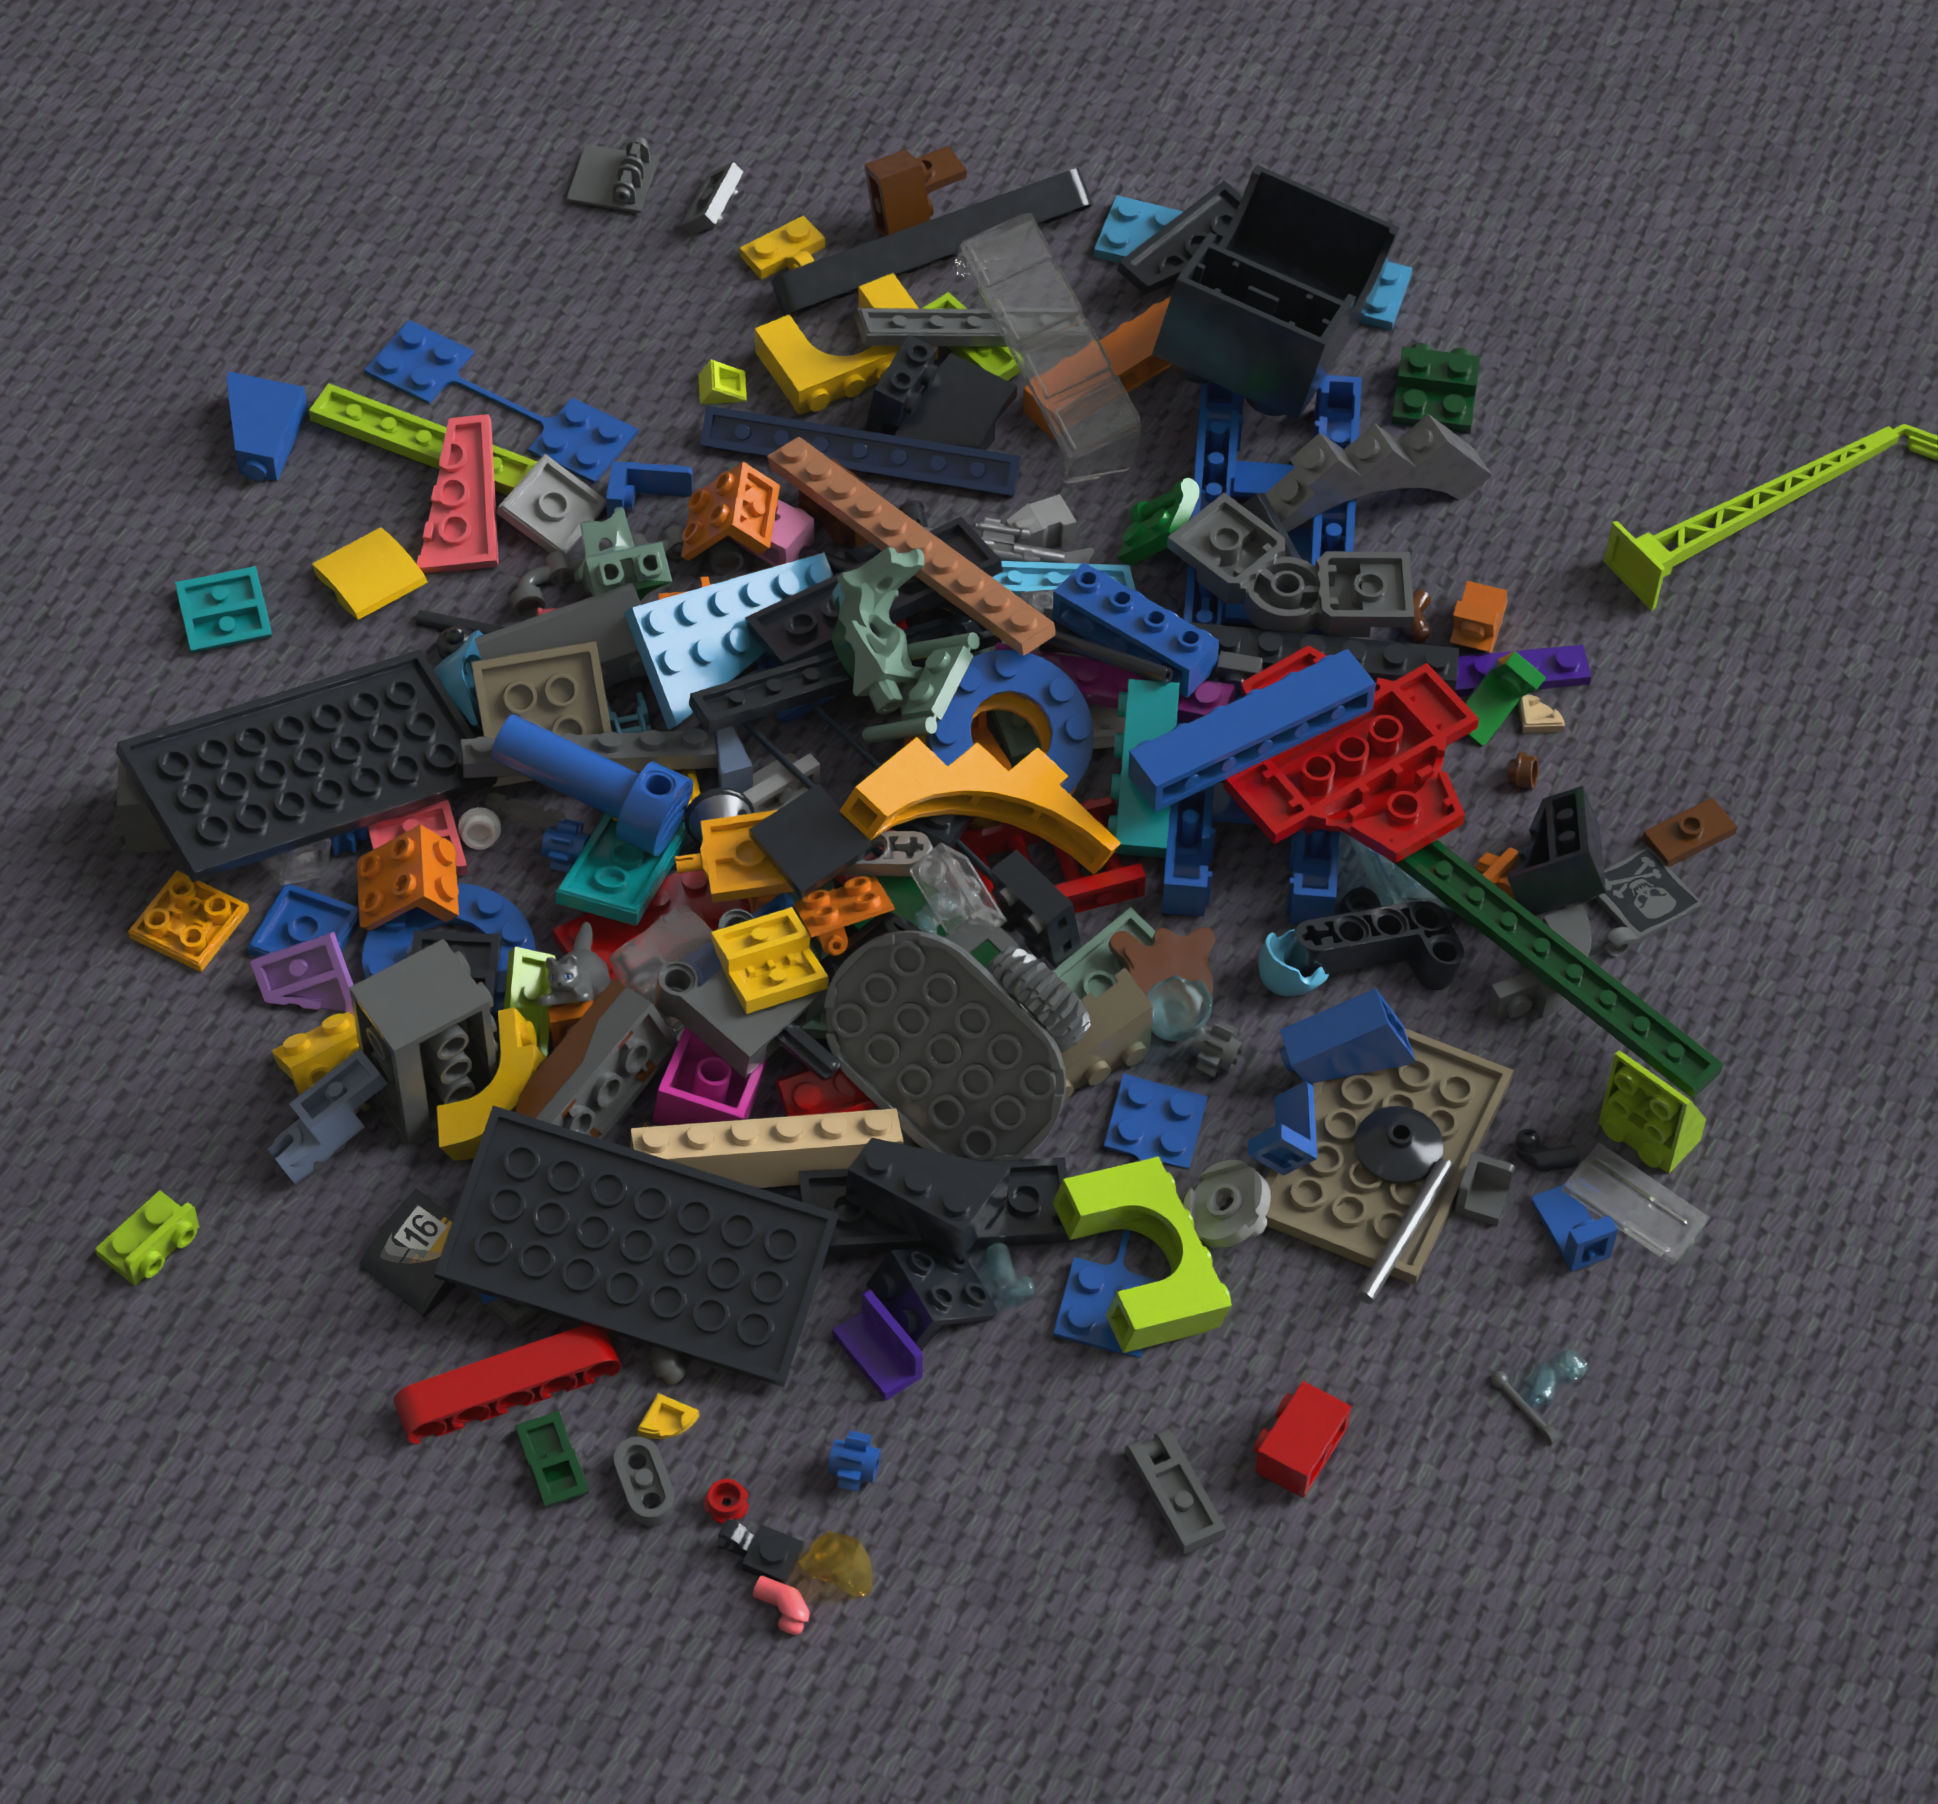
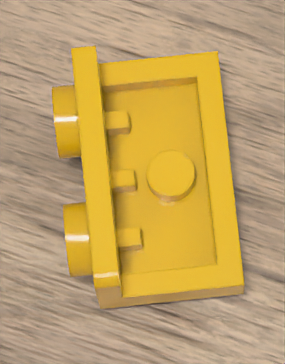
(317, 1052)

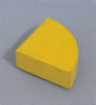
(666, 1418)

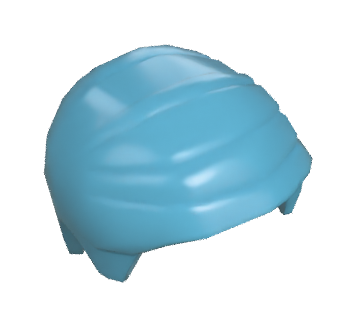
(1280, 977)

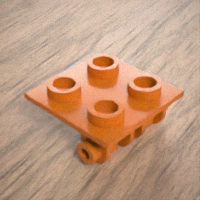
(828, 912)

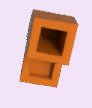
(1478, 616)

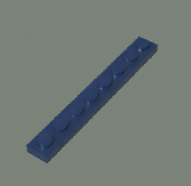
(865, 450)

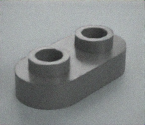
(645, 1483)

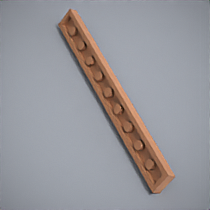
(887, 526)

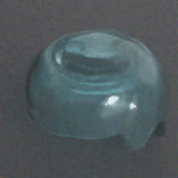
(1179, 1008)

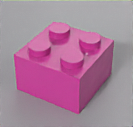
(704, 1086)

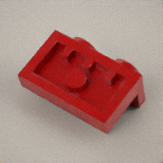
(808, 1095)

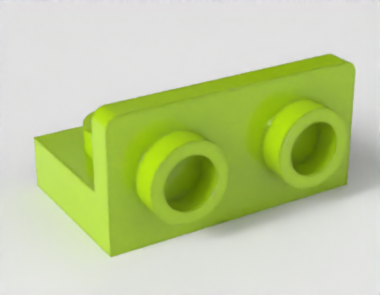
(148, 1237)

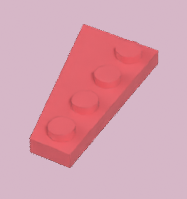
(463, 507)

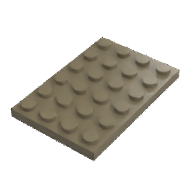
(1345, 1206)

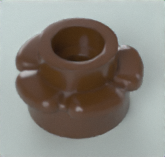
(1523, 771)

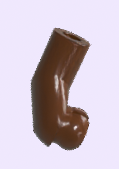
(1420, 630)

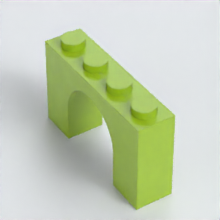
(1145, 1200)

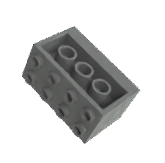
(426, 1036)

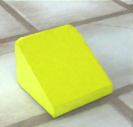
(721, 384)

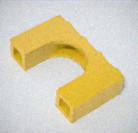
(817, 378)

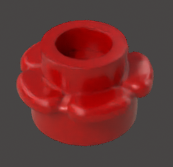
(726, 1490)

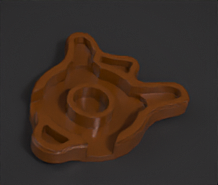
(1166, 957)

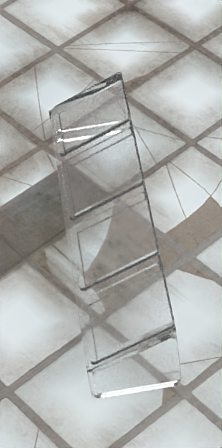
(1053, 348)

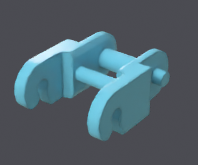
(641, 716)

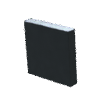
(809, 841)

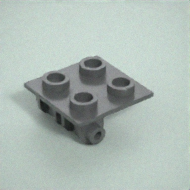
(614, 176)

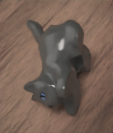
(576, 975)

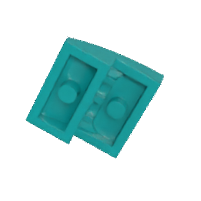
(223, 609)

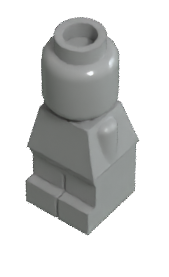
(1048, 520)

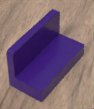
(880, 1348)

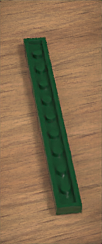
(1563, 967)

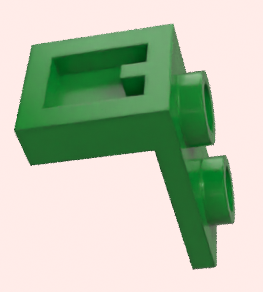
(1500, 692)

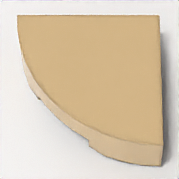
(1539, 717)

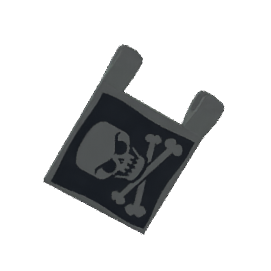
(1642, 899)

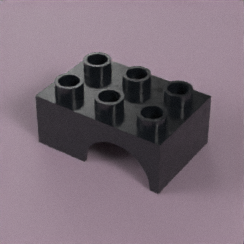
(1275, 294)

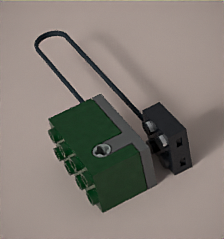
(1022, 891)

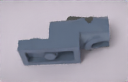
(326, 1116)

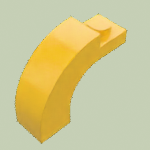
(464, 1121)

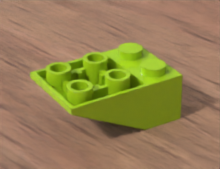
(1649, 1115)

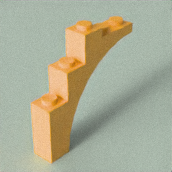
(976, 784)

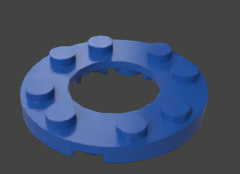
(1033, 680)
(478, 909)

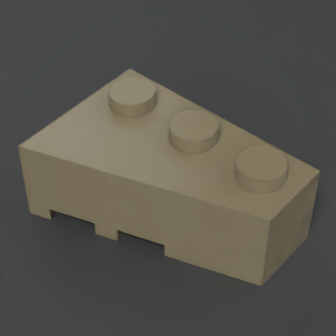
(1116, 1036)

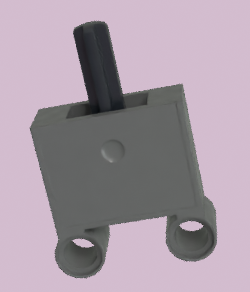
(724, 1026)

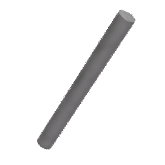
(1405, 1231)

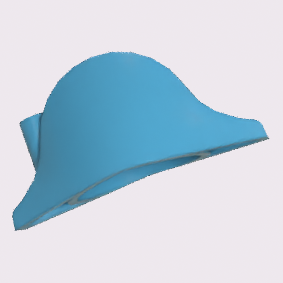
(458, 680)

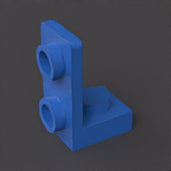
(635, 477)
(1293, 1137)
(1573, 1230)

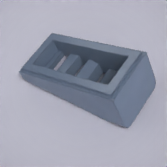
(733, 763)

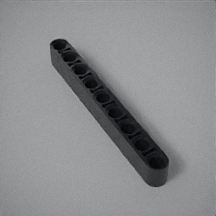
(926, 242)

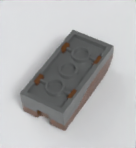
(600, 1064)

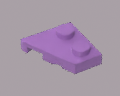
(306, 975)

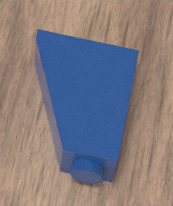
(264, 423)
(1346, 1040)

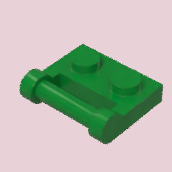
(1157, 521)

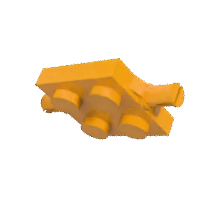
(733, 860)

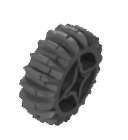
(1042, 995)

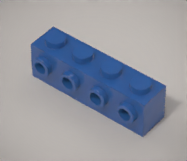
(1128, 622)

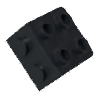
(930, 1290)

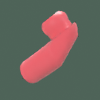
(787, 1600)

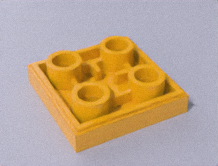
(188, 921)

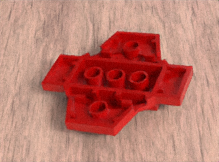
(1367, 776)

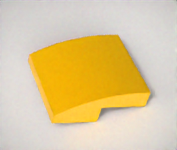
(369, 573)
(769, 960)

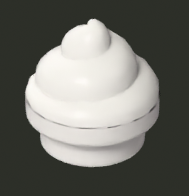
(479, 828)

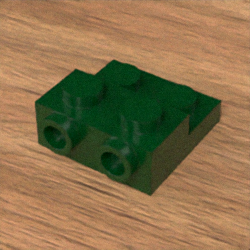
(1437, 386)

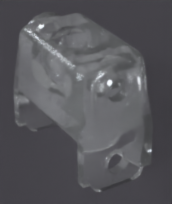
(672, 938)

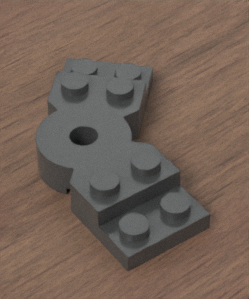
(1247, 565)

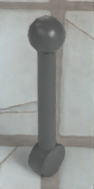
(1500, 1380)

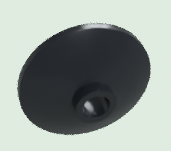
(1397, 1159)

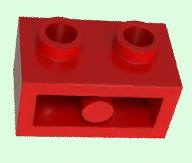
(1302, 1438)

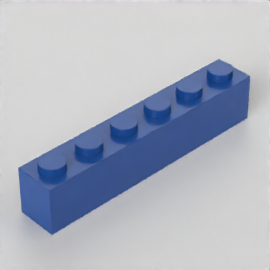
(1251, 729)

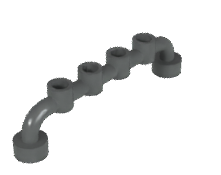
(526, 598)

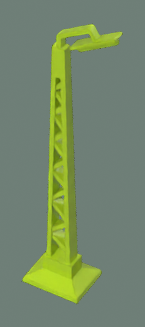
(1646, 561)

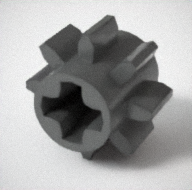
(1217, 1049)

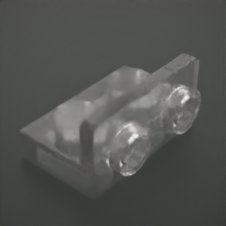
(955, 890)

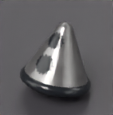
(713, 805)

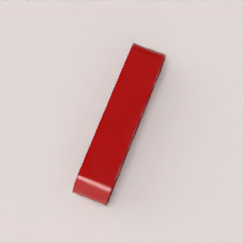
(505, 1380)

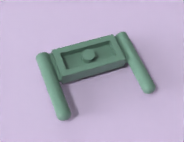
(932, 694)

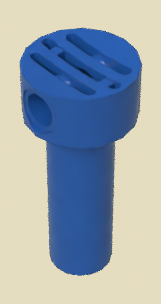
(645, 803)

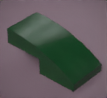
(551, 1459)

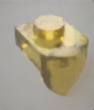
(841, 1562)

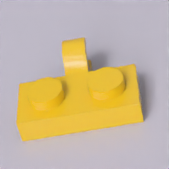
(782, 248)

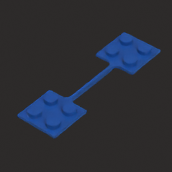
(576, 438)
(1144, 1124)

